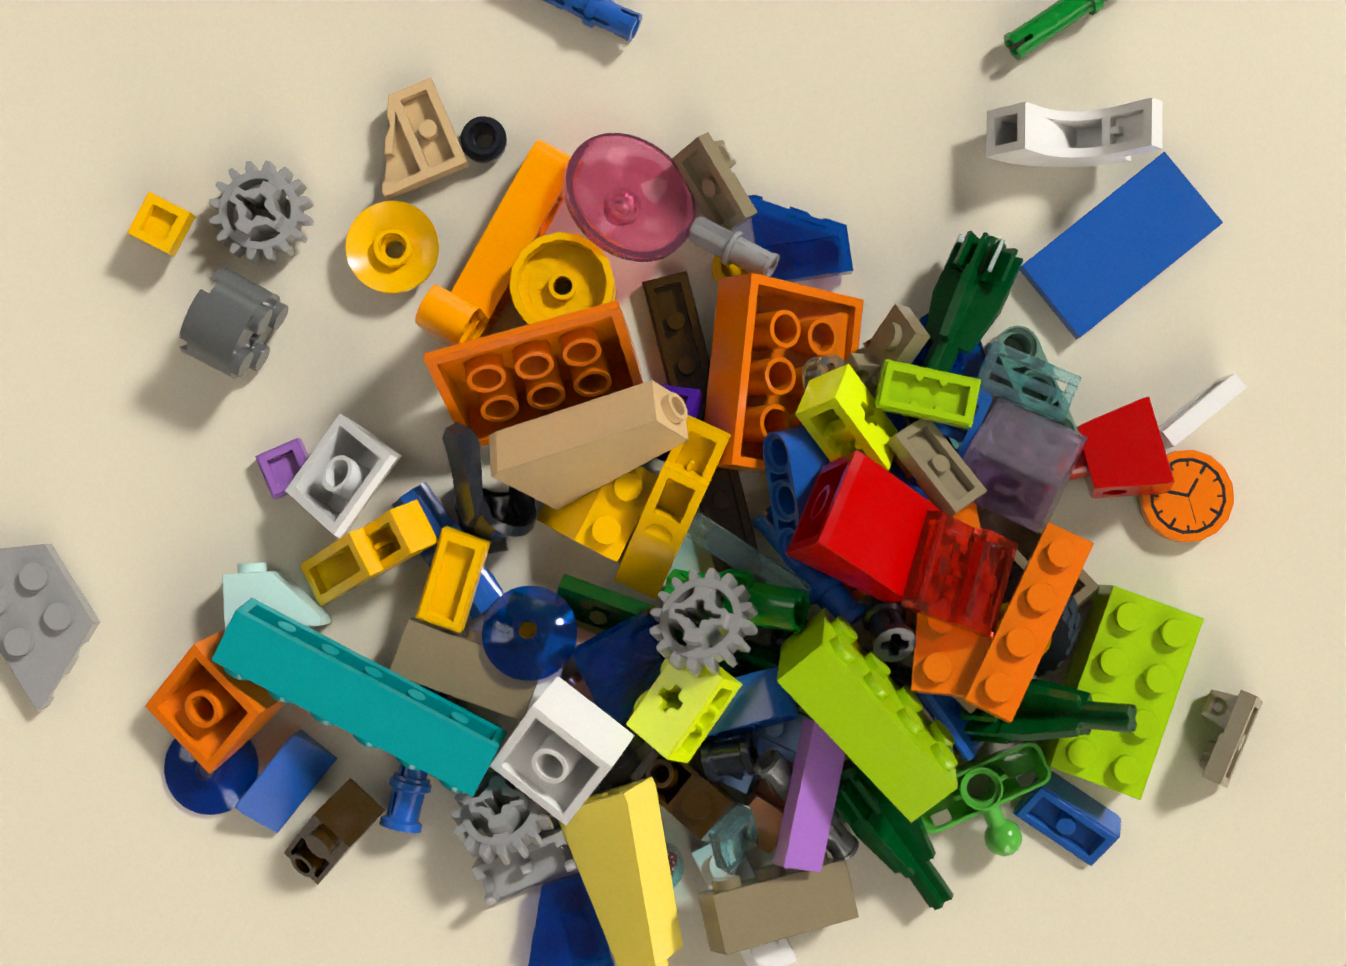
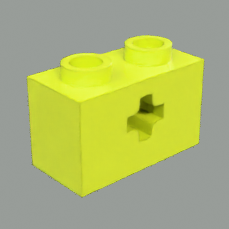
(842, 417)
(679, 727)

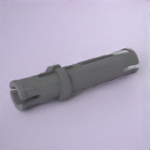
(777, 775)

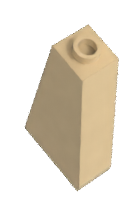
(589, 443)

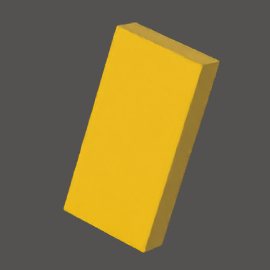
(453, 579)

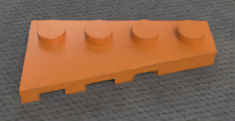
(944, 654)

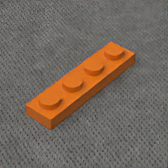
(1028, 622)

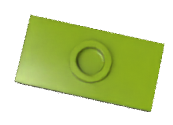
(927, 394)

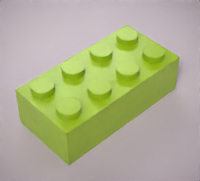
(1125, 655)
(868, 714)

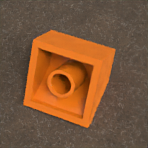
(209, 708)

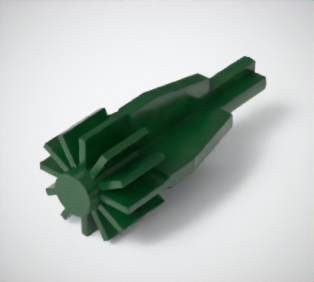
(968, 296)
(1051, 713)
(889, 834)

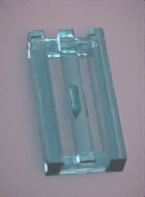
(1064, 397)

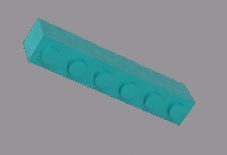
(358, 696)

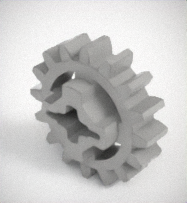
(253, 228)
(714, 638)
(505, 813)

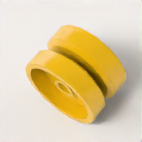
(557, 261)

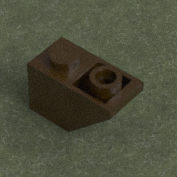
(686, 793)
(333, 831)

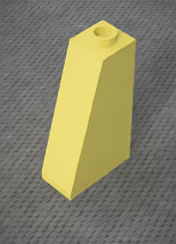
(627, 872)

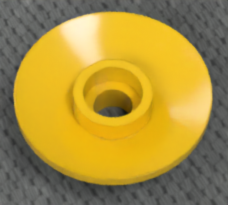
(376, 231)

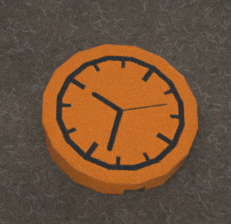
(1196, 502)

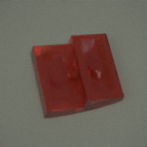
(959, 574)

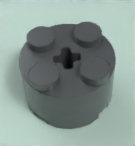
(232, 324)

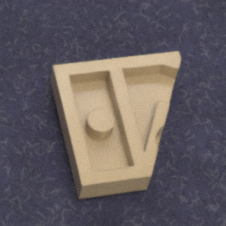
(418, 140)

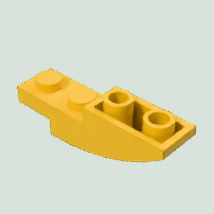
(671, 508)

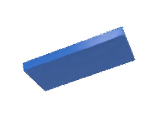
(1120, 245)

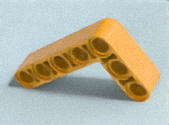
(484, 283)

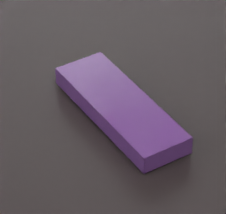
(810, 800)

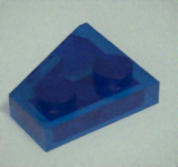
(806, 244)
(620, 664)
(568, 927)

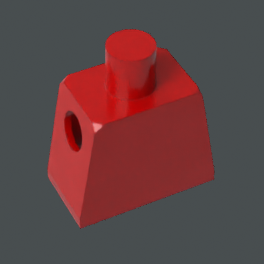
(1124, 453)

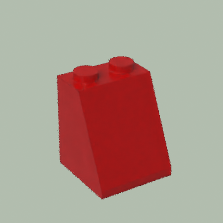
(861, 527)

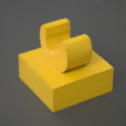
(161, 224)

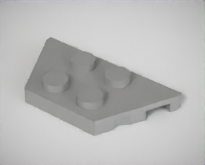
(41, 619)

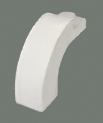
(1056, 138)

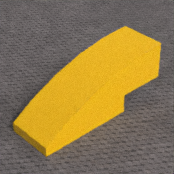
(369, 552)

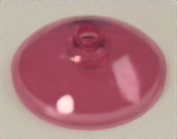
(640, 183)

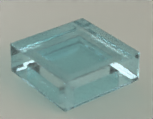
(733, 838)

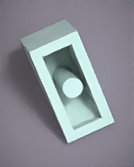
(273, 590)

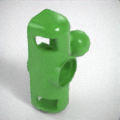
(1002, 767)

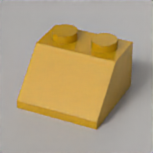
(605, 516)

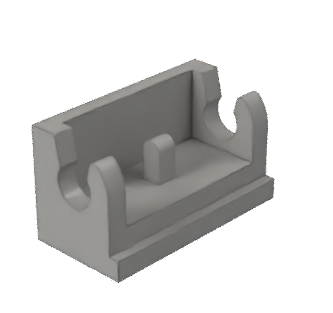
(542, 865)

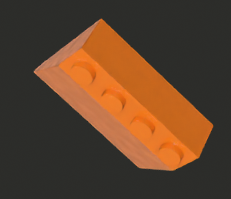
(758, 355)
(535, 369)

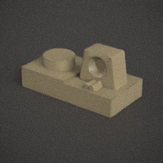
(708, 174)
(896, 339)
(936, 466)
(1237, 718)

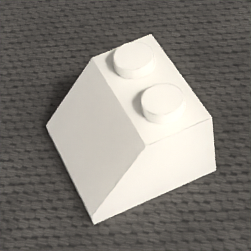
(342, 475)
(561, 750)

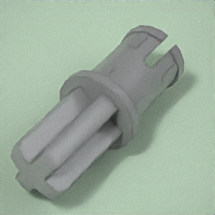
(732, 247)

